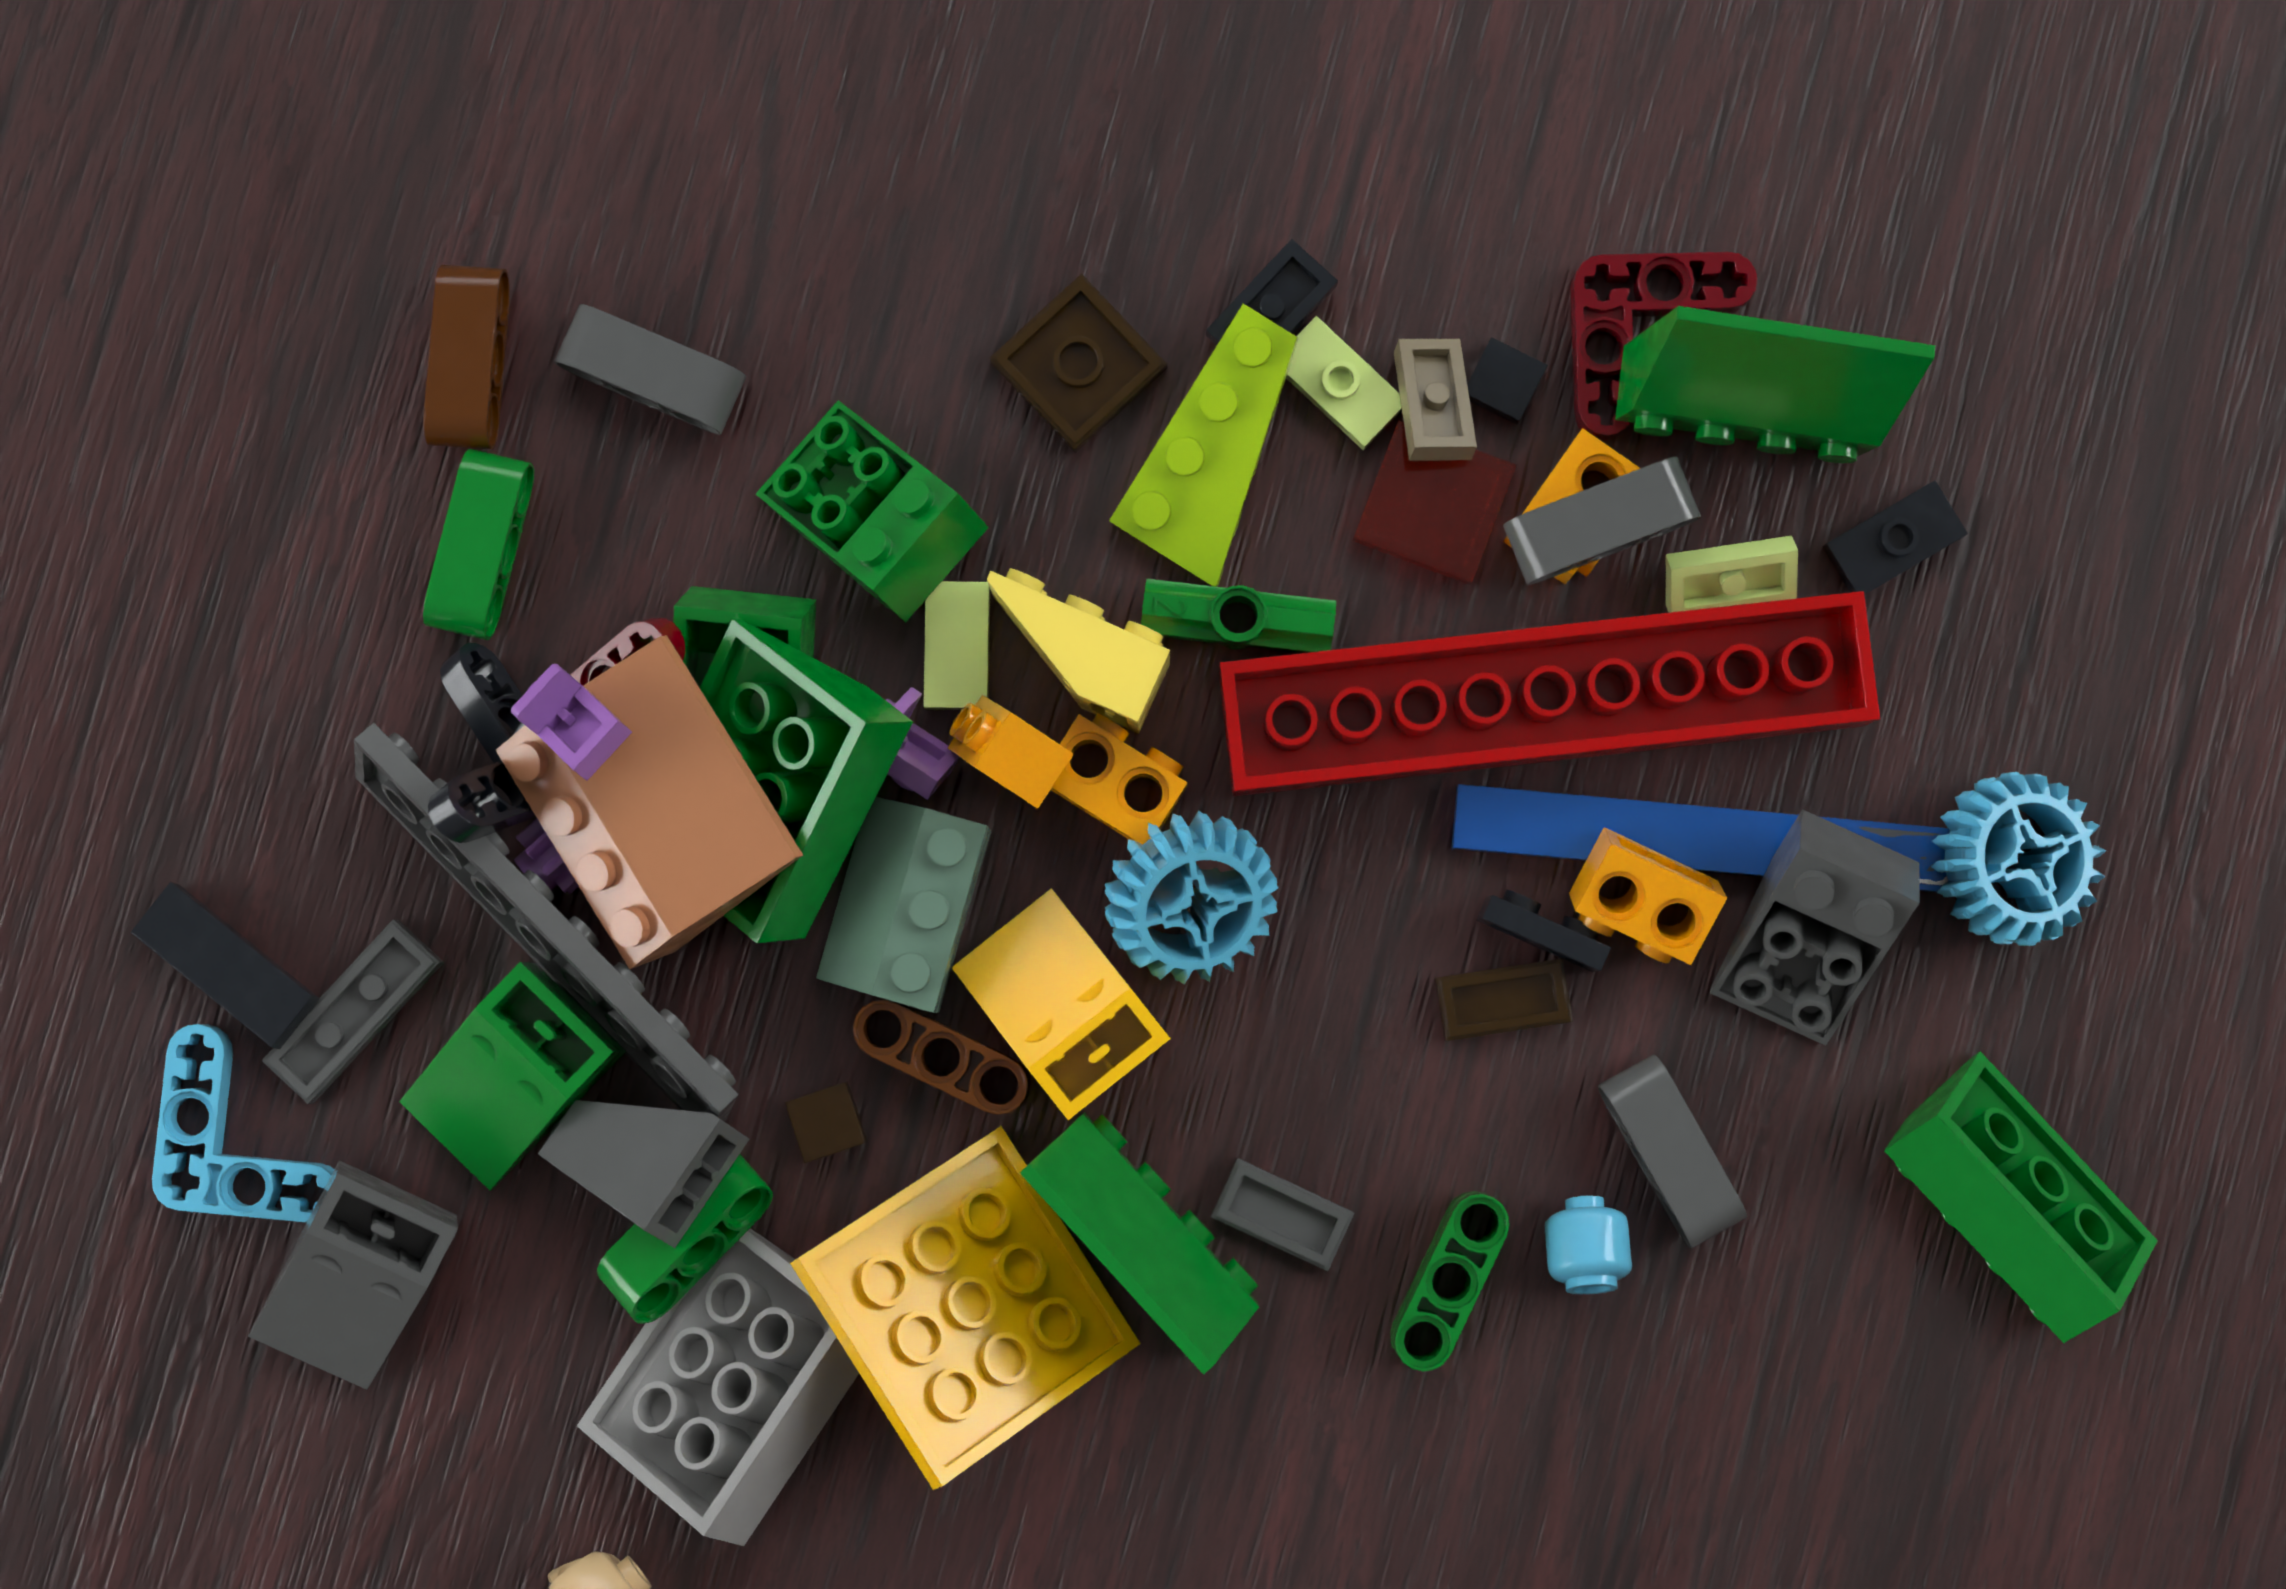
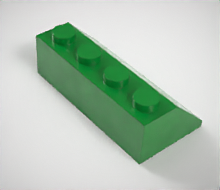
(2023, 1199)

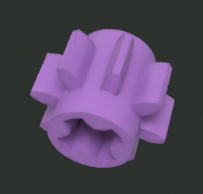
(543, 858)

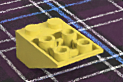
(1096, 662)

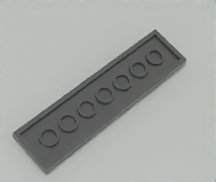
(557, 945)

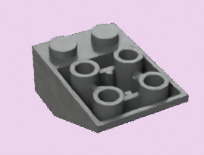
(1818, 927)
(355, 1275)

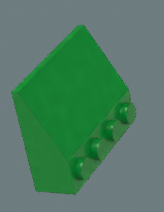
(1767, 383)
(818, 754)
(1143, 1240)

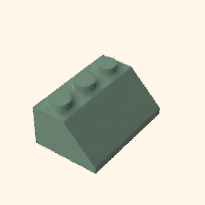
(904, 904)

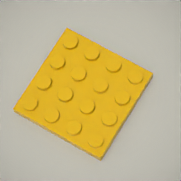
(965, 1307)

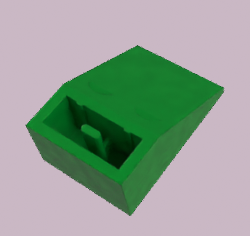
(873, 510)
(510, 1073)

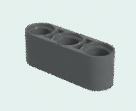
(650, 369)
(1602, 520)
(1672, 1151)

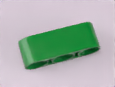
(478, 544)
(654, 1276)
(1449, 1313)

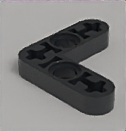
(482, 694)

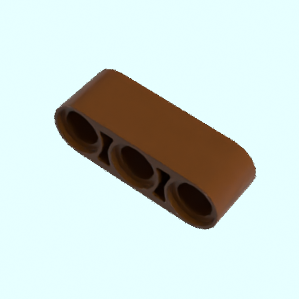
(466, 357)
(910, 1052)

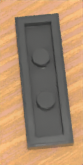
(353, 1011)

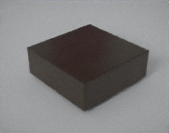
(826, 1122)

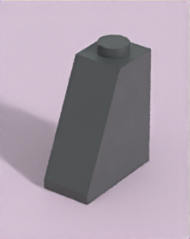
(645, 1160)

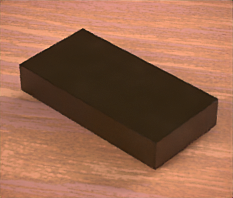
(1503, 999)

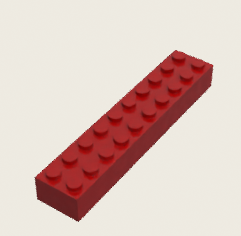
(1548, 693)

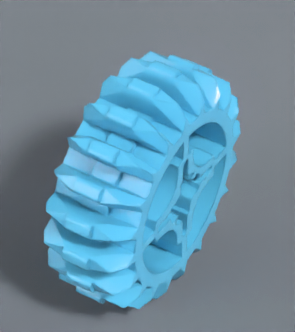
(1990, 835)
(1159, 888)

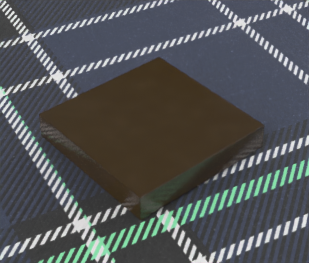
(1078, 363)

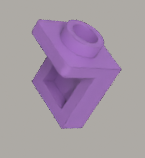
(570, 721)
(922, 758)

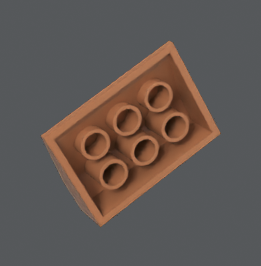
(668, 822)

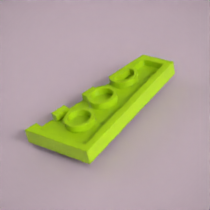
(1204, 462)

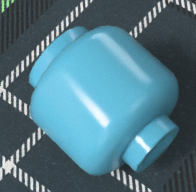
(1588, 1246)

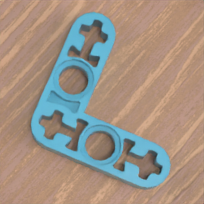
(214, 1168)

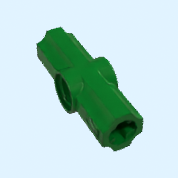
(1281, 624)

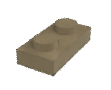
(1435, 399)

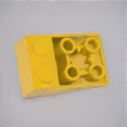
(1060, 1004)

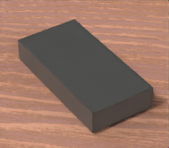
(1282, 1214)

